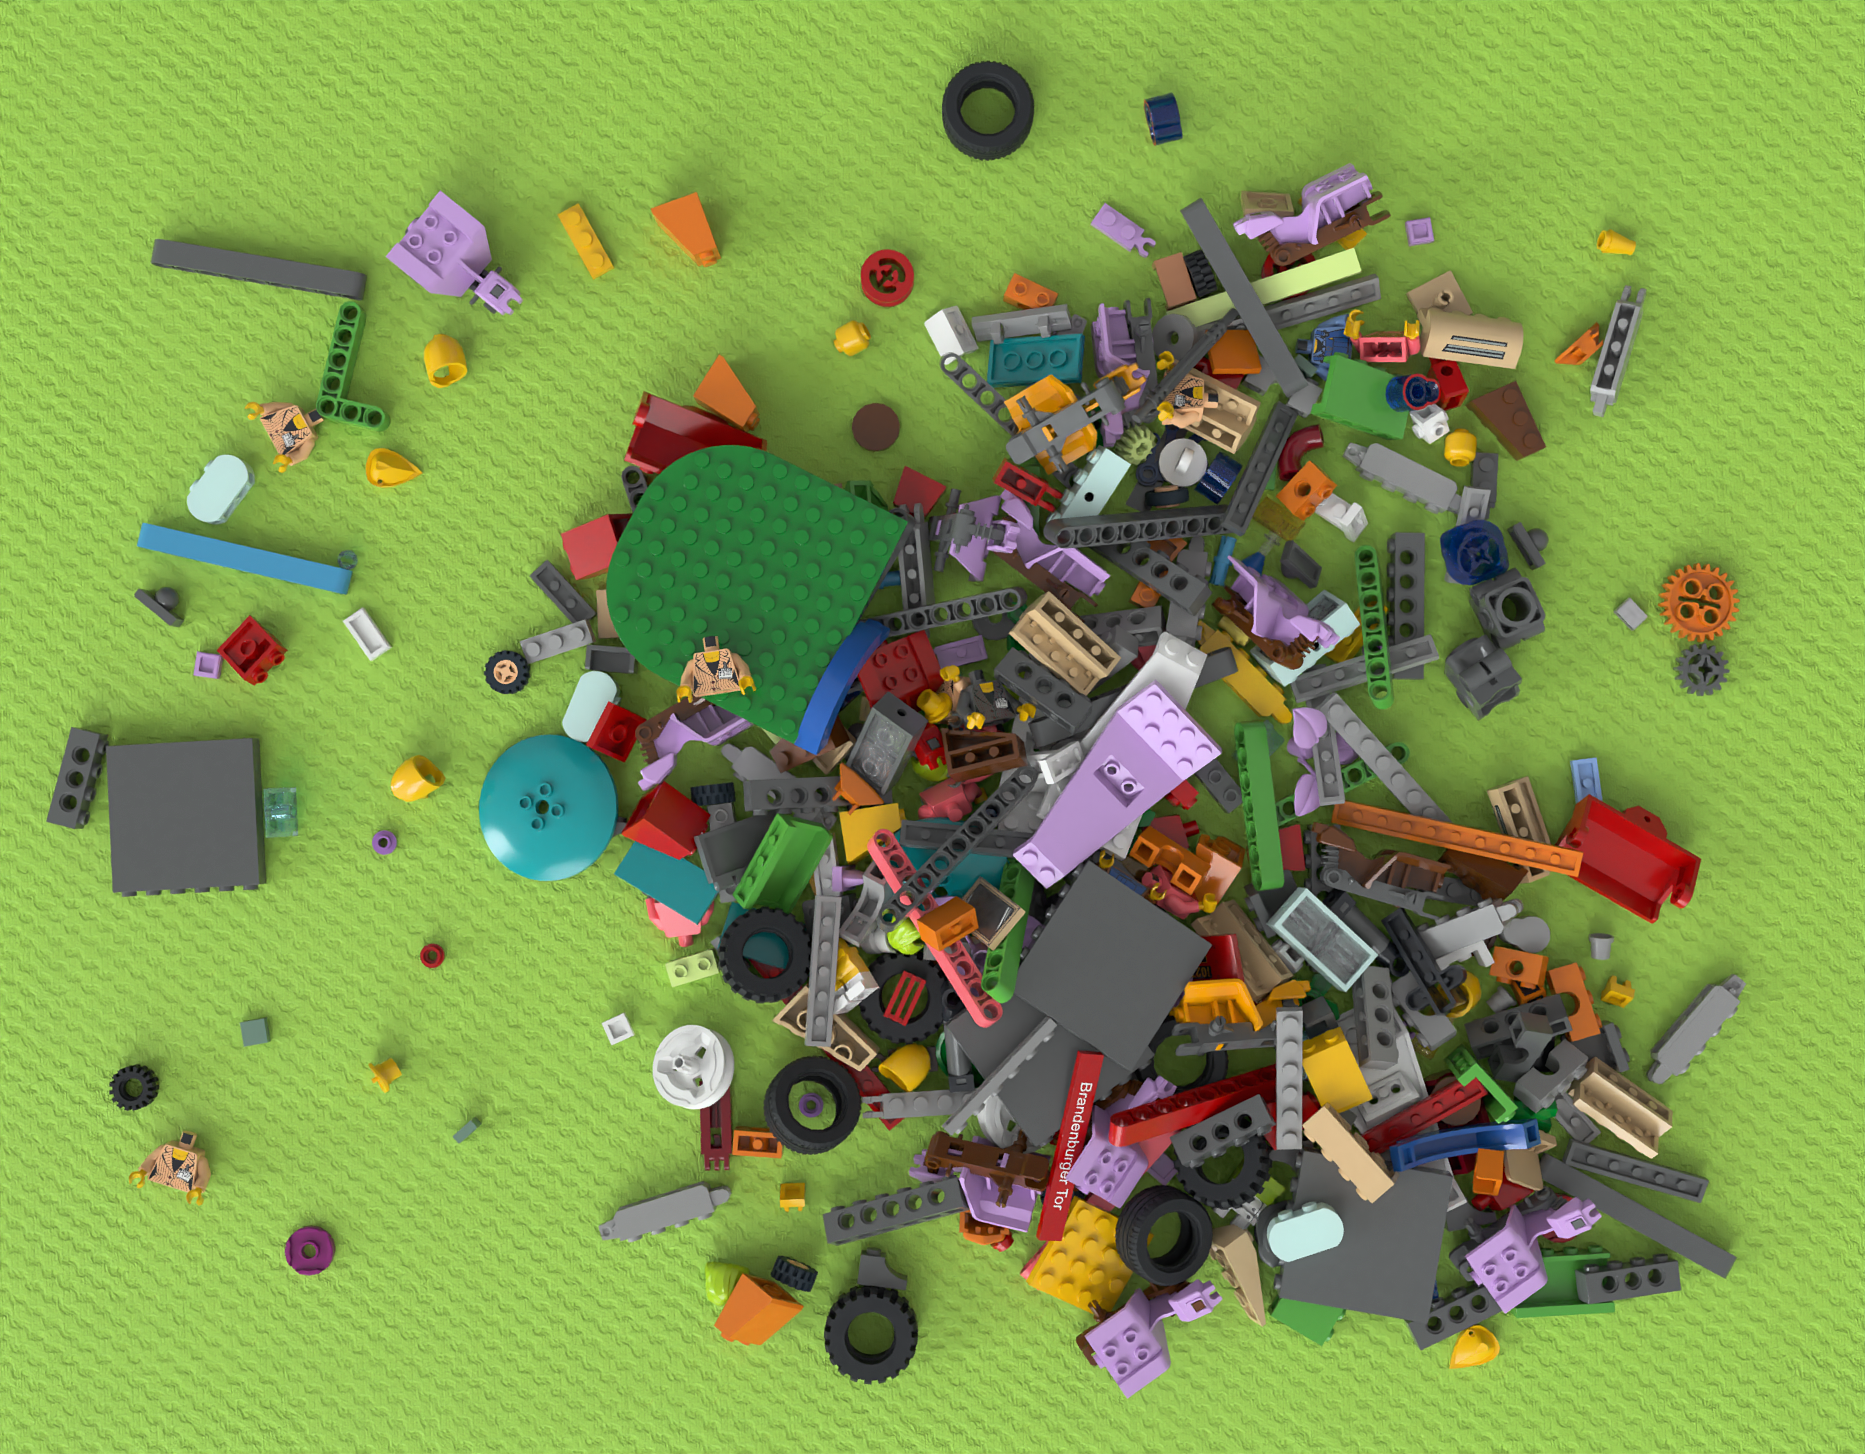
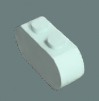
(220, 489)
(588, 704)
(1304, 1231)

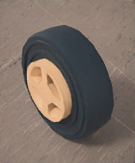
(1167, 496)

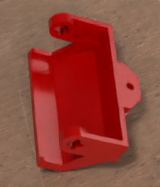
(672, 431)
(1629, 857)

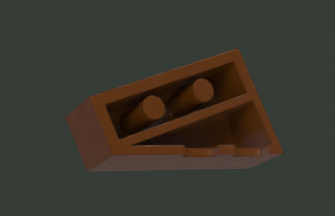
(1509, 420)
(981, 753)
(789, 755)
(1483, 874)

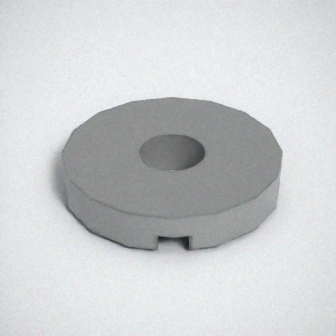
(1166, 327)

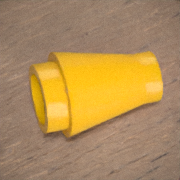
(1615, 243)

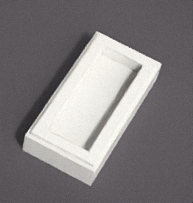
(367, 634)

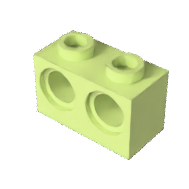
(693, 967)

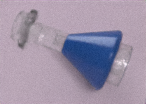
(1257, 559)

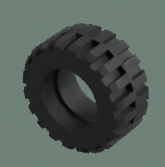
(733, 966)
(918, 1027)
(1240, 1189)
(871, 1366)

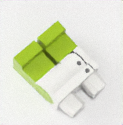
(1249, 1212)

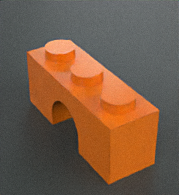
(1158, 849)
(1570, 980)

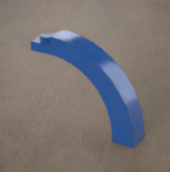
(836, 683)
(1463, 1140)

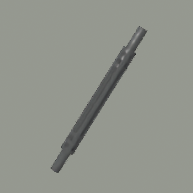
(1185, 365)

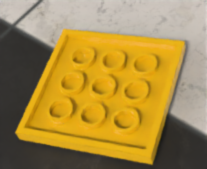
(1085, 1261)

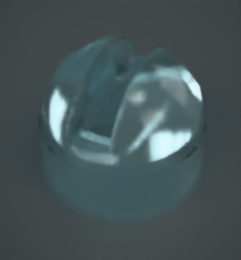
(347, 554)

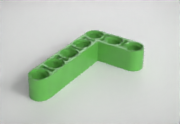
(345, 373)

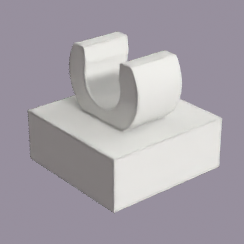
(618, 1028)

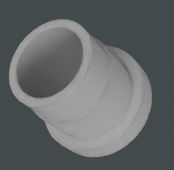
(1601, 945)
(1501, 1000)

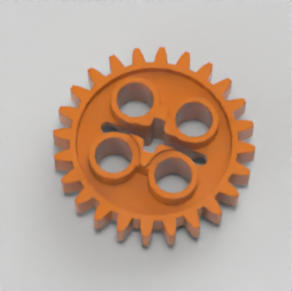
(1695, 623)

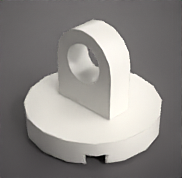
(1182, 462)

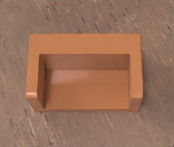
(1174, 281)

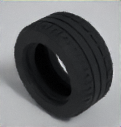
(1000, 78)
(1214, 1070)
(836, 1081)
(1191, 1246)

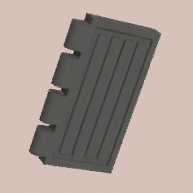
(730, 849)

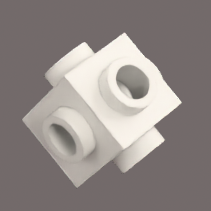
(1430, 423)
(1288, 955)

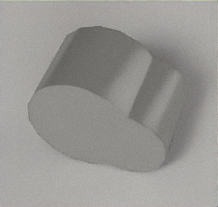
(1527, 934)

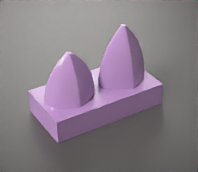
(846, 878)

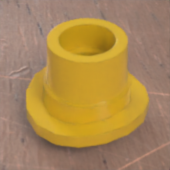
(934, 705)
(385, 1073)

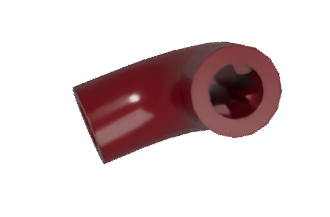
(1296, 447)

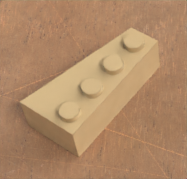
(847, 1039)
(1349, 1153)

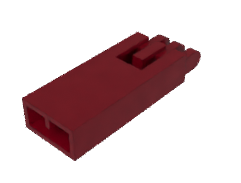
(717, 1116)

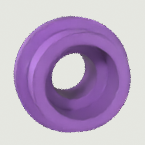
(392, 842)
(807, 1111)

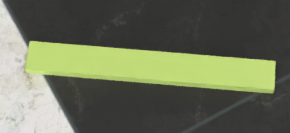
(1276, 286)

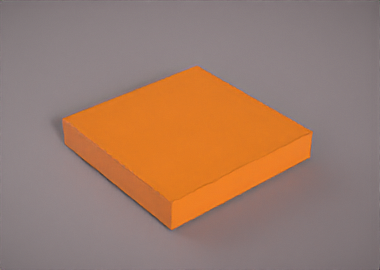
(1235, 354)

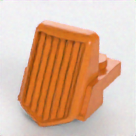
(979, 1231)

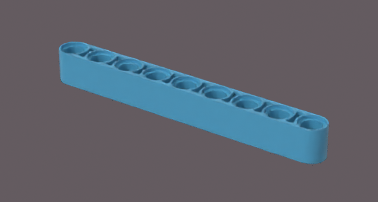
(244, 558)

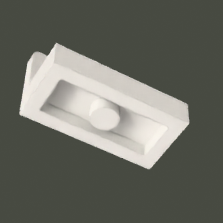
(950, 333)

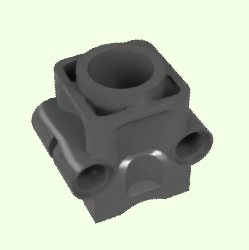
(1487, 605)
(1482, 675)

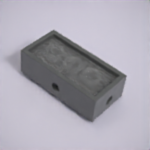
(886, 743)

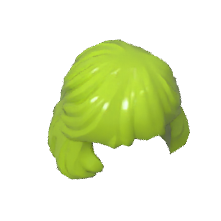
(905, 938)
(721, 1280)

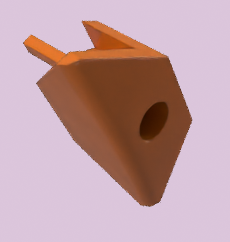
(1581, 348)
(855, 789)

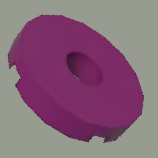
(320, 1240)

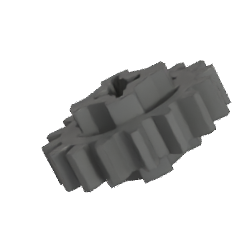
(1701, 660)

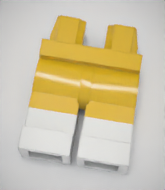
(852, 979)

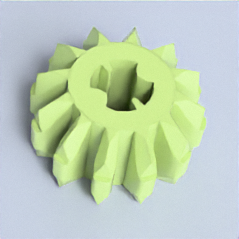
(1135, 444)

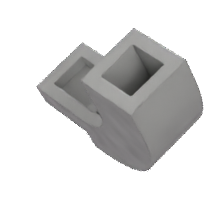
(864, 916)

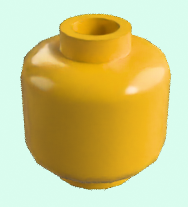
(852, 338)
(1460, 447)

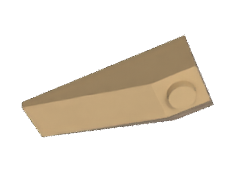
(1239, 1259)

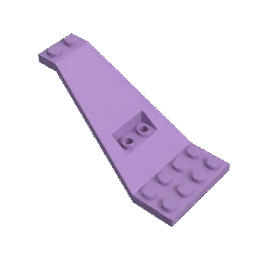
(1152, 748)

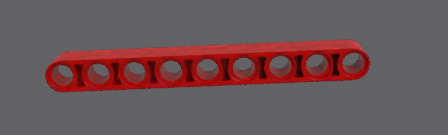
(1189, 1107)

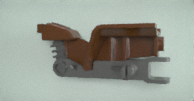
(1383, 876)

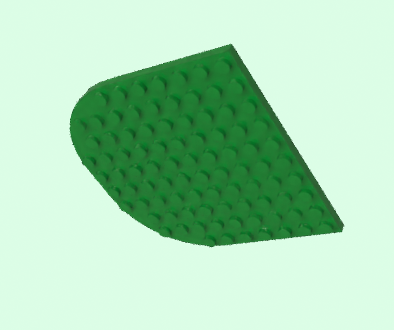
(752, 556)

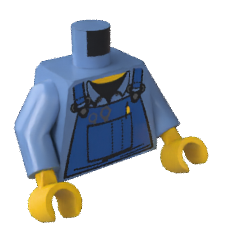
(1327, 340)

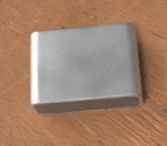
(1630, 614)

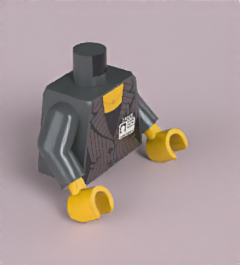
(989, 703)

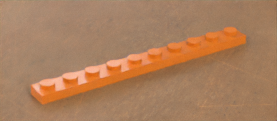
(1458, 837)

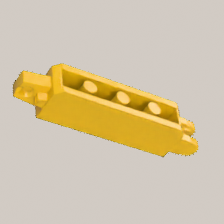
(1248, 681)

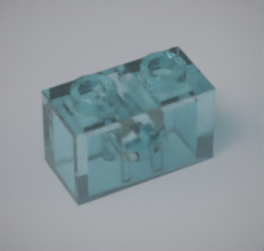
(280, 812)

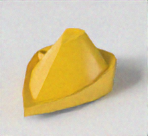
(390, 468)
(1474, 1348)

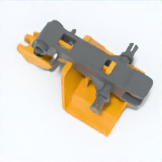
(1057, 425)
(1224, 1016)

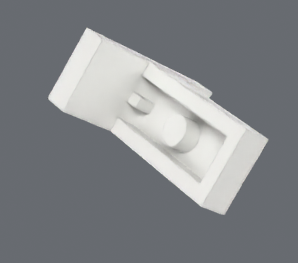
(1341, 514)
(1056, 764)
(1479, 950)

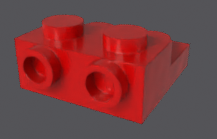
(252, 651)
(615, 732)
(1182, 795)

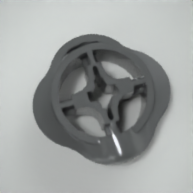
(1260, 1232)

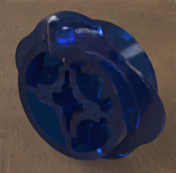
(1478, 537)

